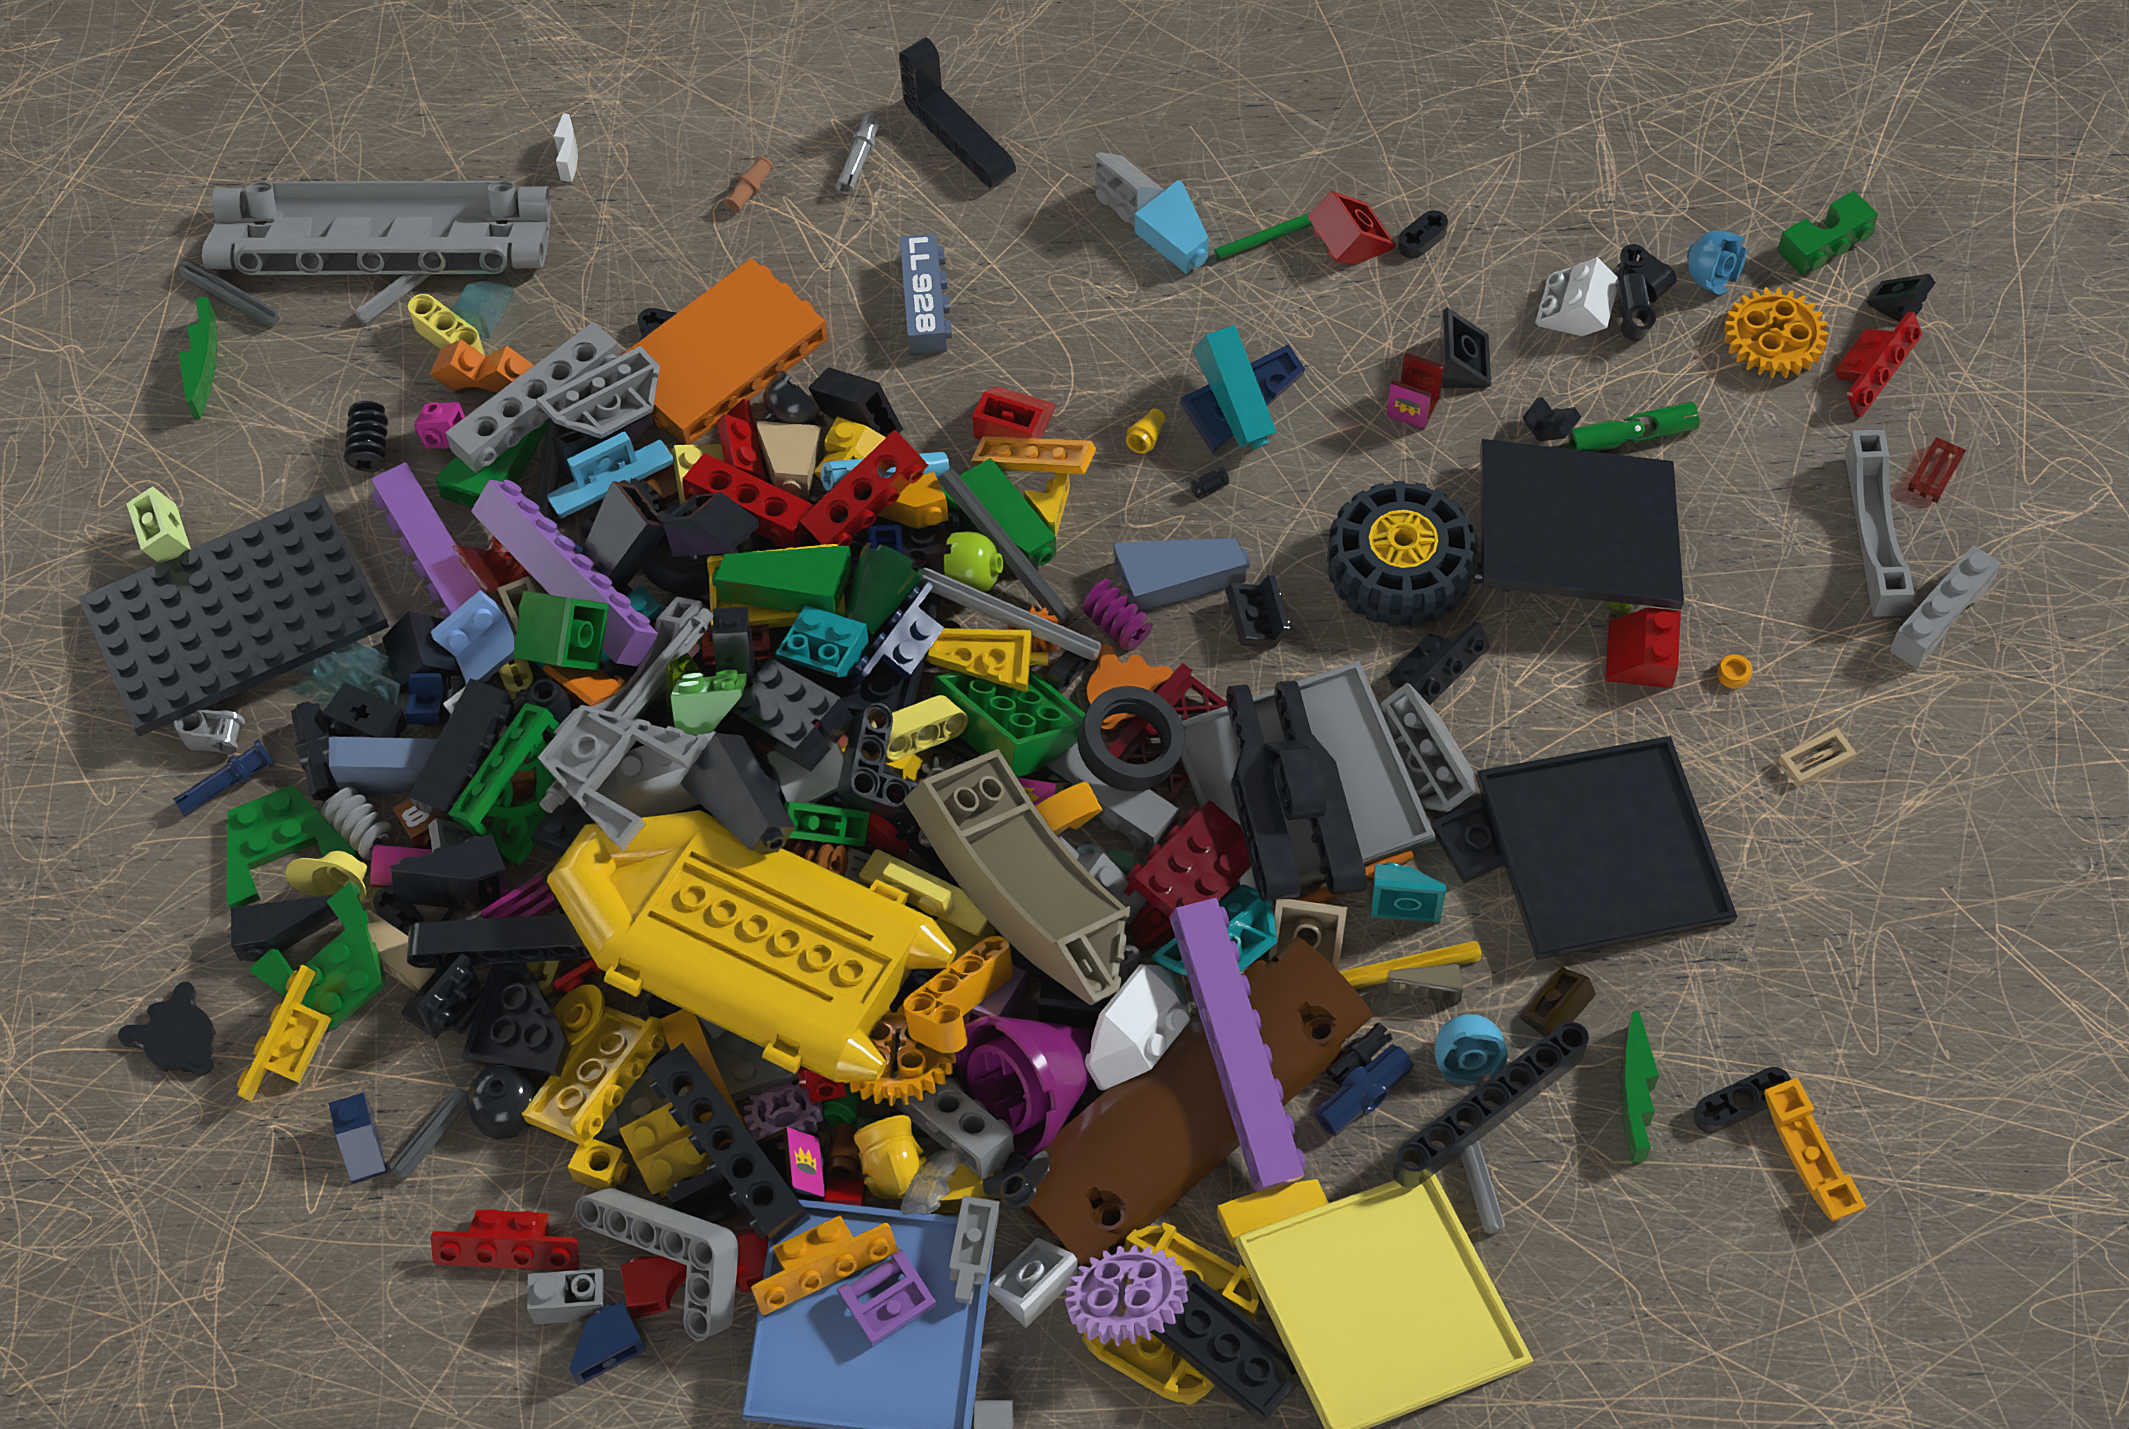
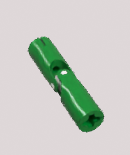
(1611, 433)

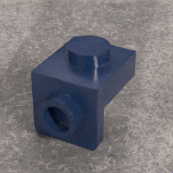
(425, 699)

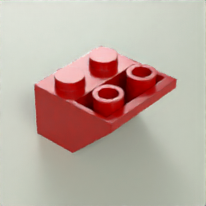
(1011, 414)

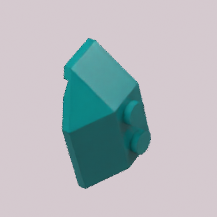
(1249, 926)

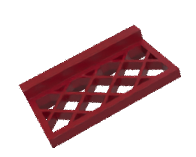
(1140, 730)

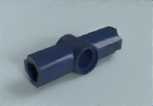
(1363, 1090)

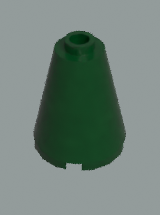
(880, 586)

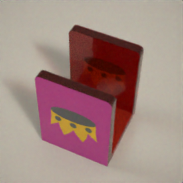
(1417, 392)

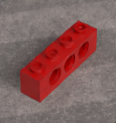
(867, 475)
(772, 506)

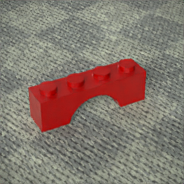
(653, 1281)

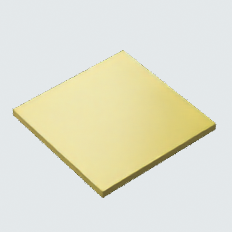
(1382, 1304)

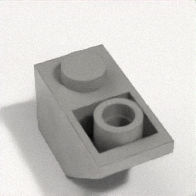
(564, 1295)

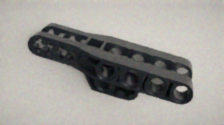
(1307, 789)

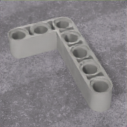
(701, 1245)

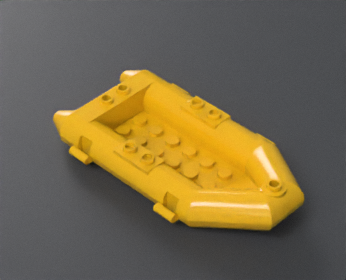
(748, 938)

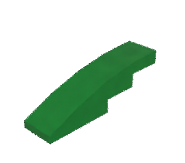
(200, 362)
(1637, 1079)

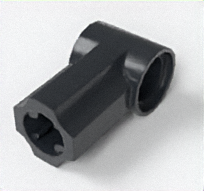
(1634, 304)

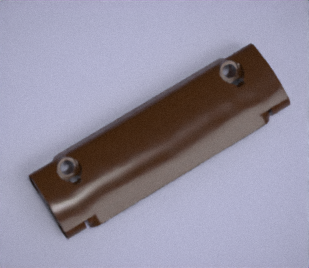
(1172, 1124)

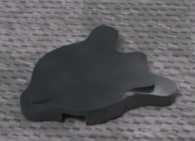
(177, 1034)

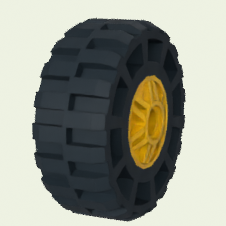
(1401, 554)

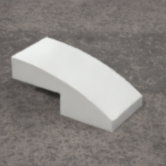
(566, 149)

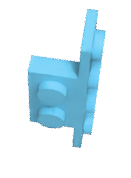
(603, 464)

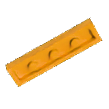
(1036, 454)

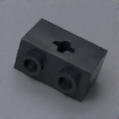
(362, 714)

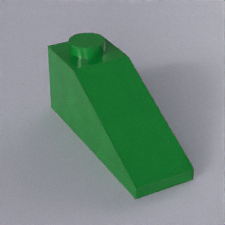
(828, 823)

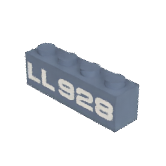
(923, 294)

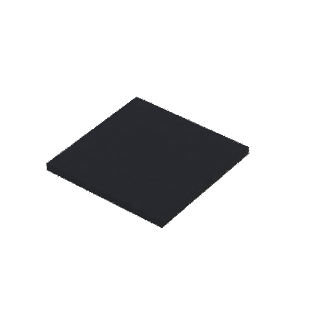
(1580, 524)
(1604, 847)

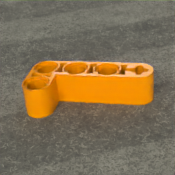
(938, 1007)

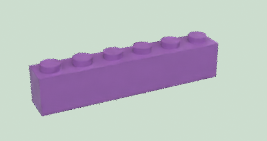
(424, 538)

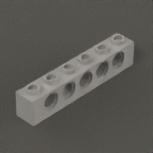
(514, 410)
(982, 1150)

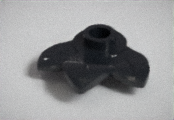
(1018, 1180)

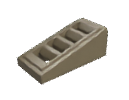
(1428, 982)

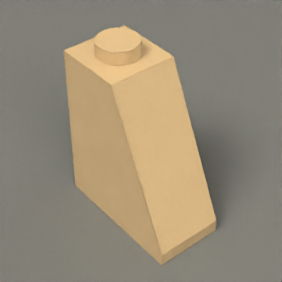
(790, 455)

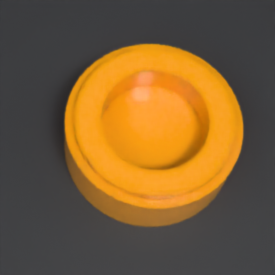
(1734, 671)

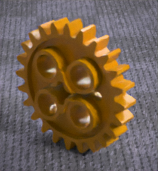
(1775, 332)
(917, 1064)

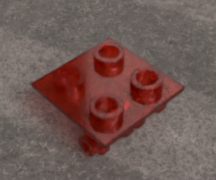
(491, 566)

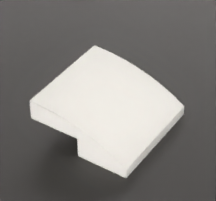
(807, 786)

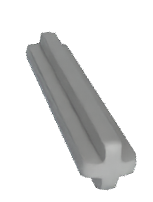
(1482, 1189)

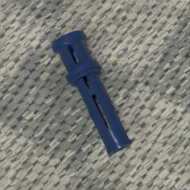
(237, 769)

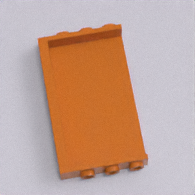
(728, 348)

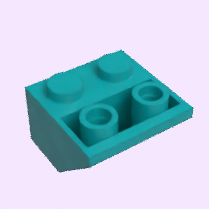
(825, 642)

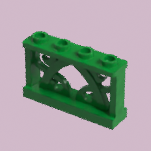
(481, 795)

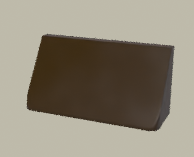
(1559, 1001)

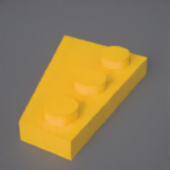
(985, 654)

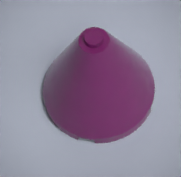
(1025, 1074)

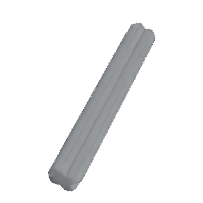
(391, 294)

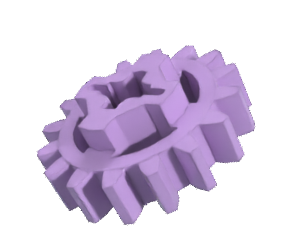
(782, 1109)

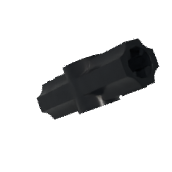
(314, 749)

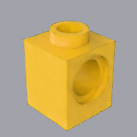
(587, 1157)

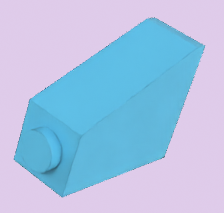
(1174, 228)

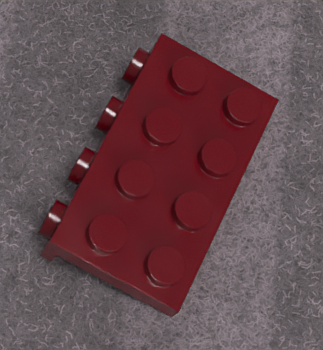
(1195, 863)

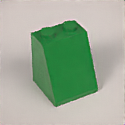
(561, 630)

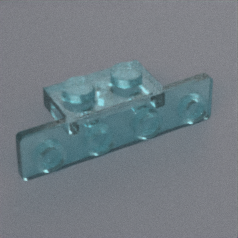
(356, 666)

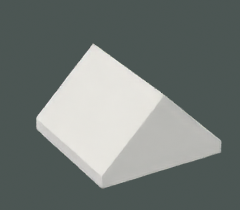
(1034, 1280)

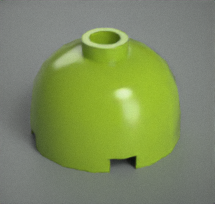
(973, 560)

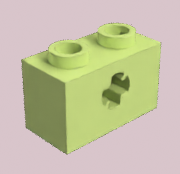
(158, 526)

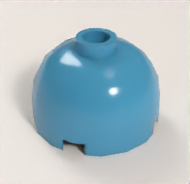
(1716, 260)

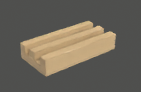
(1803, 778)

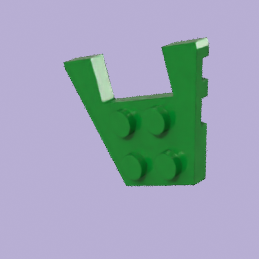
(268, 831)
(345, 970)

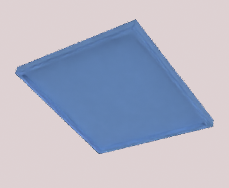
(823, 1373)

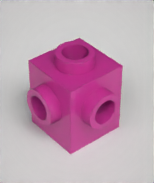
(435, 421)

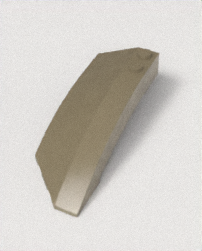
(1022, 874)

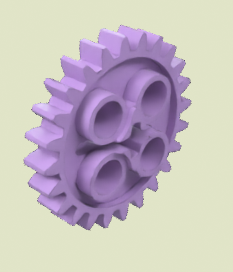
(1150, 1299)

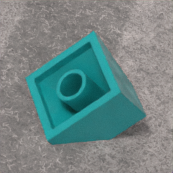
(1406, 894)

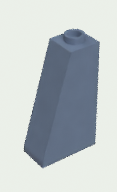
(1177, 569)
(378, 764)

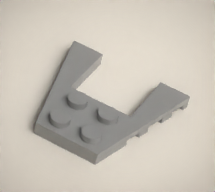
(594, 745)

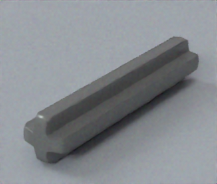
(430, 1134)

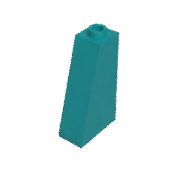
(1235, 387)

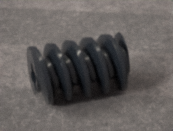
(366, 436)

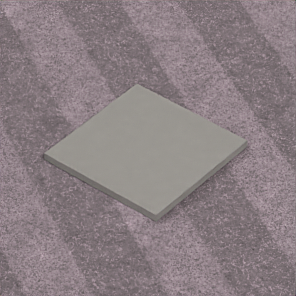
(1354, 733)

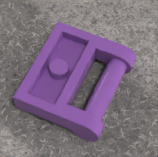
(892, 1307)

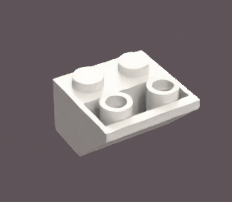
(1578, 299)

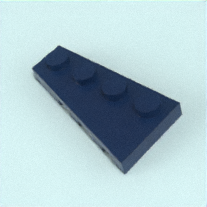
(1274, 376)

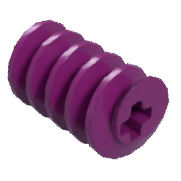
(1116, 616)

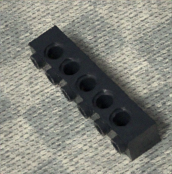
(785, 1211)

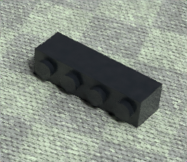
(462, 748)

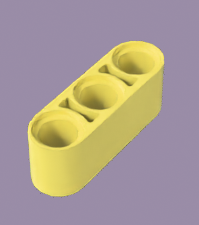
(441, 324)
(924, 726)

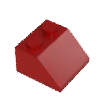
(1349, 229)
(1644, 648)

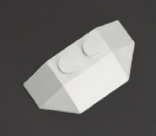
(1137, 1026)

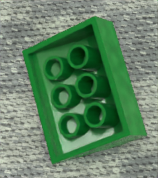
(1023, 725)

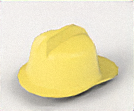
(326, 874)

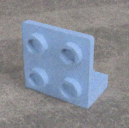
(478, 637)

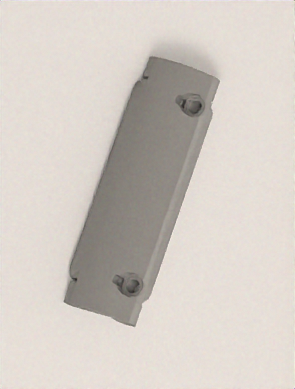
(378, 227)

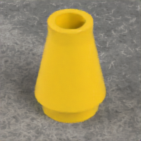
(1144, 433)

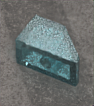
(483, 305)

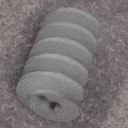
(356, 821)

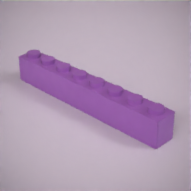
(561, 567)
(1237, 1045)

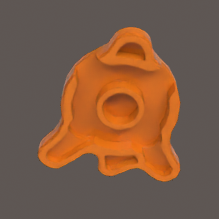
(1113, 674)

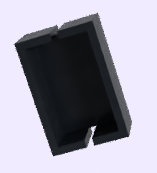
(784, 712)

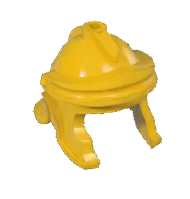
(889, 1156)

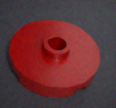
(882, 837)

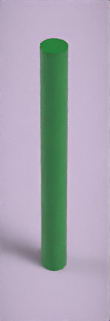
(1262, 237)

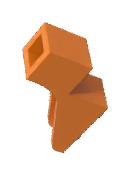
(464, 367)

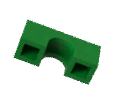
(1809, 247)

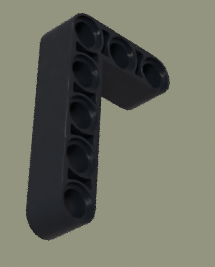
(946, 119)
(870, 773)

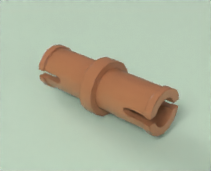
(748, 184)

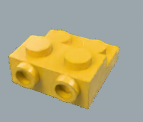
(662, 1150)

